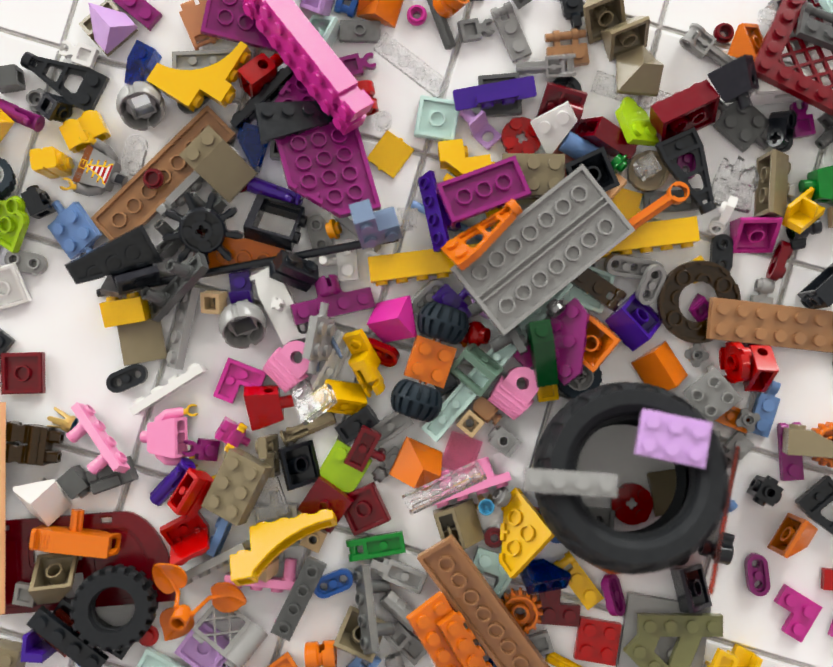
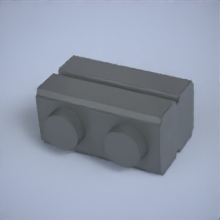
(109, 479)

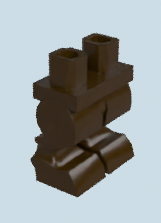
(38, 447)

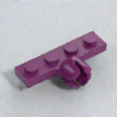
(340, 302)

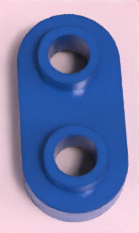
(334, 583)

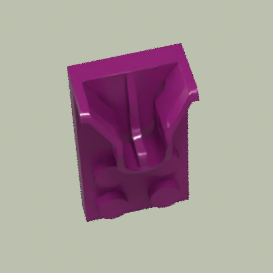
(483, 190)

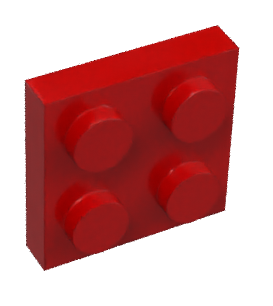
(597, 640)

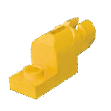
(364, 362)

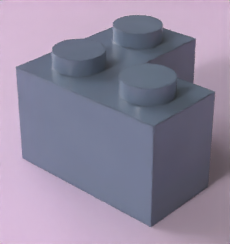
(376, 226)

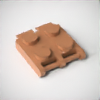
(192, 18)

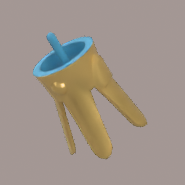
(64, 424)
(485, 505)

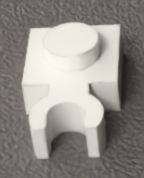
(81, 54)

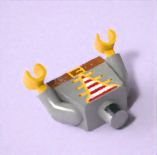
(97, 170)

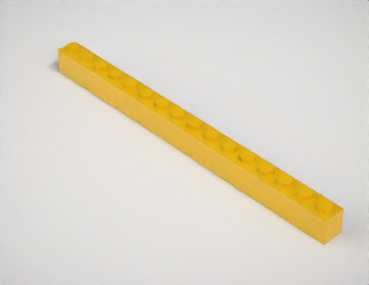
(426, 263)

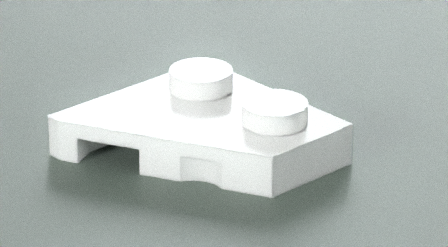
(554, 126)

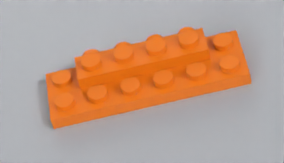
(445, 635)

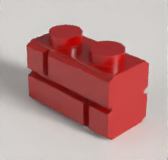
(190, 493)

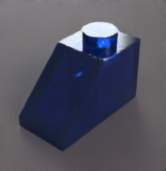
(140, 62)
(250, 143)
(544, 576)

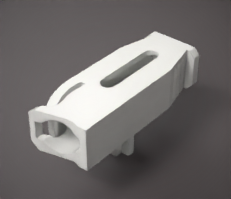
(769, 94)
(277, 301)

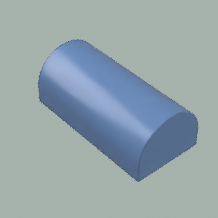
(576, 146)

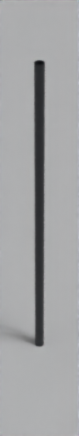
(266, 261)

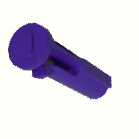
(266, 188)
(170, 482)

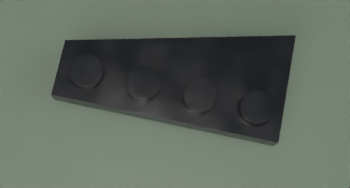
(283, 119)
(118, 255)

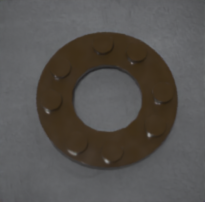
(676, 281)

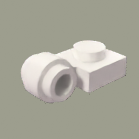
(718, 224)

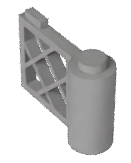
(241, 646)

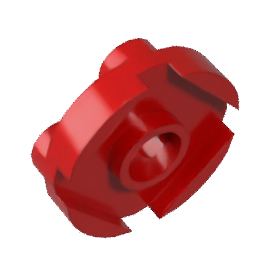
(516, 127)
(735, 361)
(643, 500)

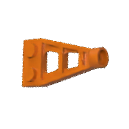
(462, 254)

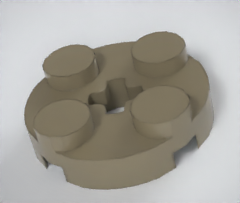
(653, 182)

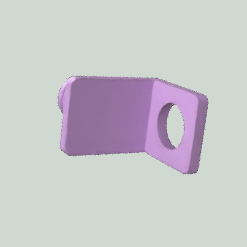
(479, 126)

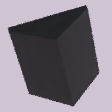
(599, 167)
(299, 464)
(691, 588)

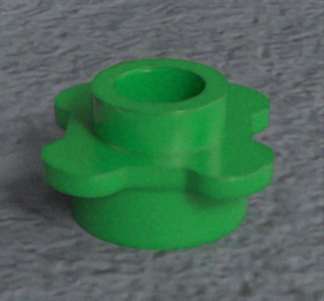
(619, 163)

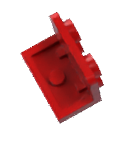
(187, 538)

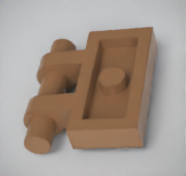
(579, 49)

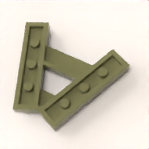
(688, 629)

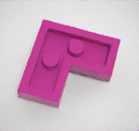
(233, 376)
(802, 612)

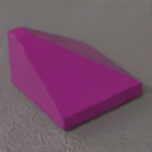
(699, 308)

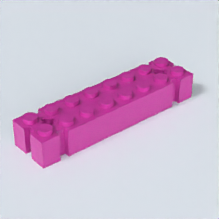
(311, 61)

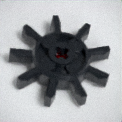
(211, 220)

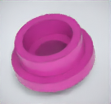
(416, 9)

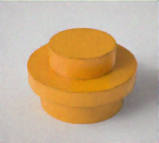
(333, 229)

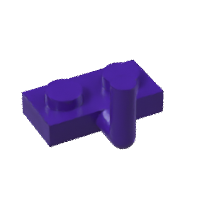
(449, 297)

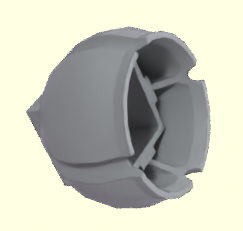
(143, 116)
(245, 331)

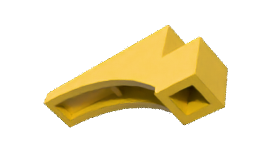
(455, 159)
(271, 540)

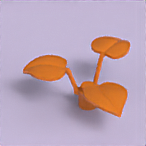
(179, 619)

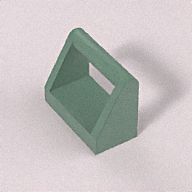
(481, 362)

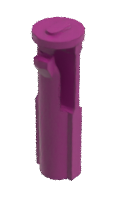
(22, 116)

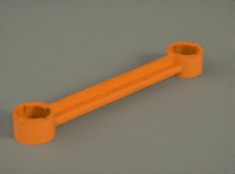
(659, 205)

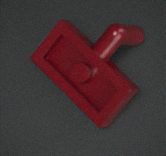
(364, 448)

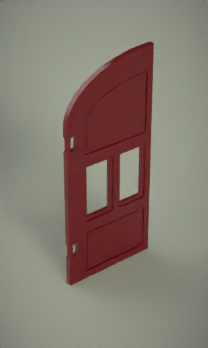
(139, 547)

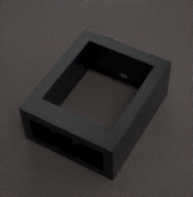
(277, 207)
(819, 291)

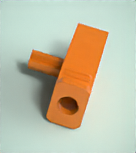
(74, 539)

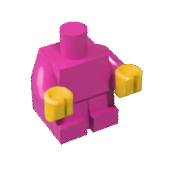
(232, 434)

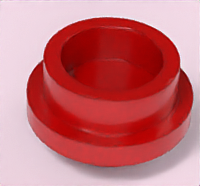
(150, 637)

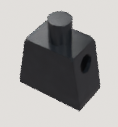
(736, 81)

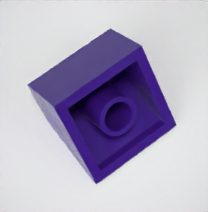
(634, 322)

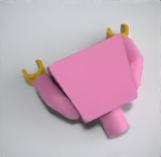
(167, 435)

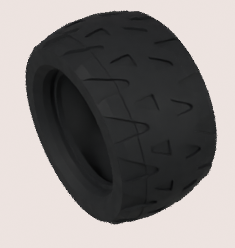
(678, 532)

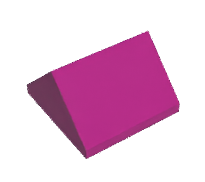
(754, 234)
(393, 320)

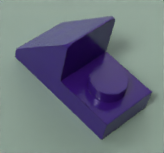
(240, 287)

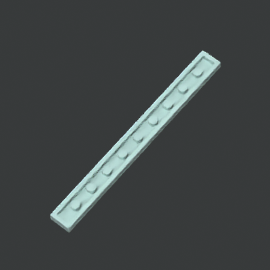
(462, 396)

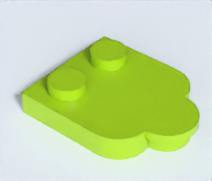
(635, 124)
(13, 223)
(341, 474)

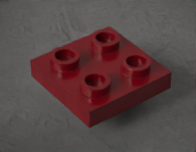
(557, 94)

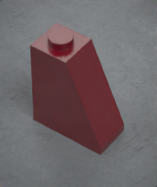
(605, 133)

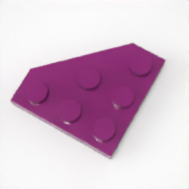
(570, 340)

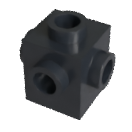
(765, 490)

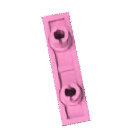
(105, 443)
(492, 479)
(276, 584)

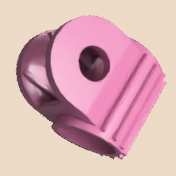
(284, 369)
(509, 397)

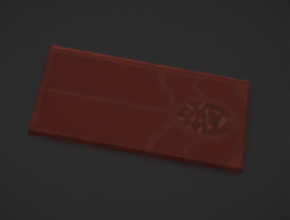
(723, 522)

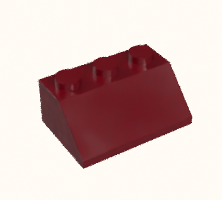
(684, 110)

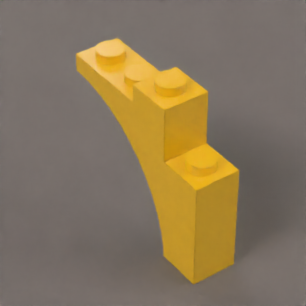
(212, 81)

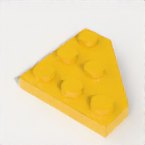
(522, 534)

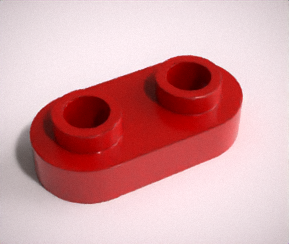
(387, 354)

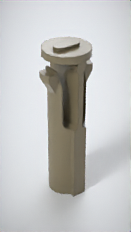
(294, 433)

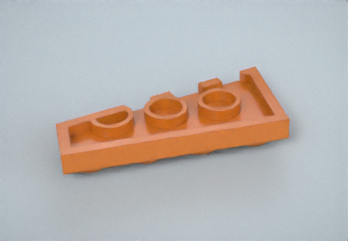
(242, 251)

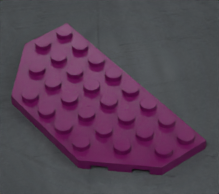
(325, 163)

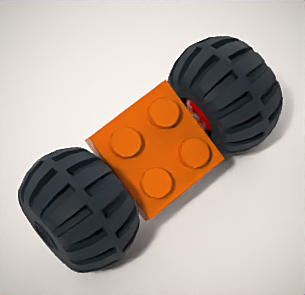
(429, 361)

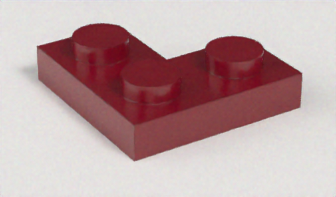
(556, 612)

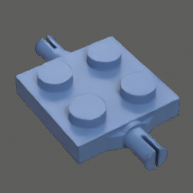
(74, 229)

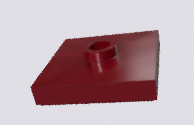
(23, 373)
(325, 496)
(366, 510)

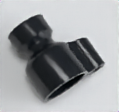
(798, 241)
(727, 550)

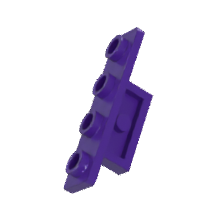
(494, 93)
(435, 211)

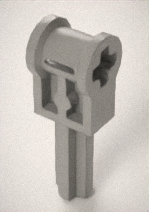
(702, 45)
(552, 65)

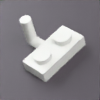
(346, 263)

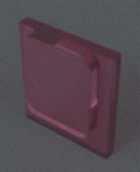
(460, 451)

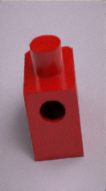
(258, 72)
(762, 368)
(265, 405)

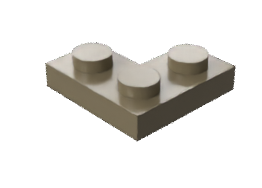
(267, 449)

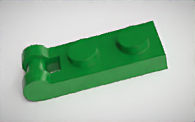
(376, 546)

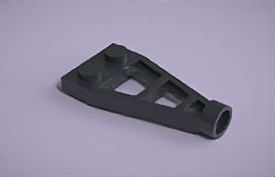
(89, 89)
(681, 145)
(815, 500)

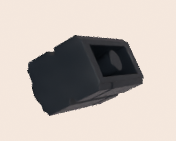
(294, 270)

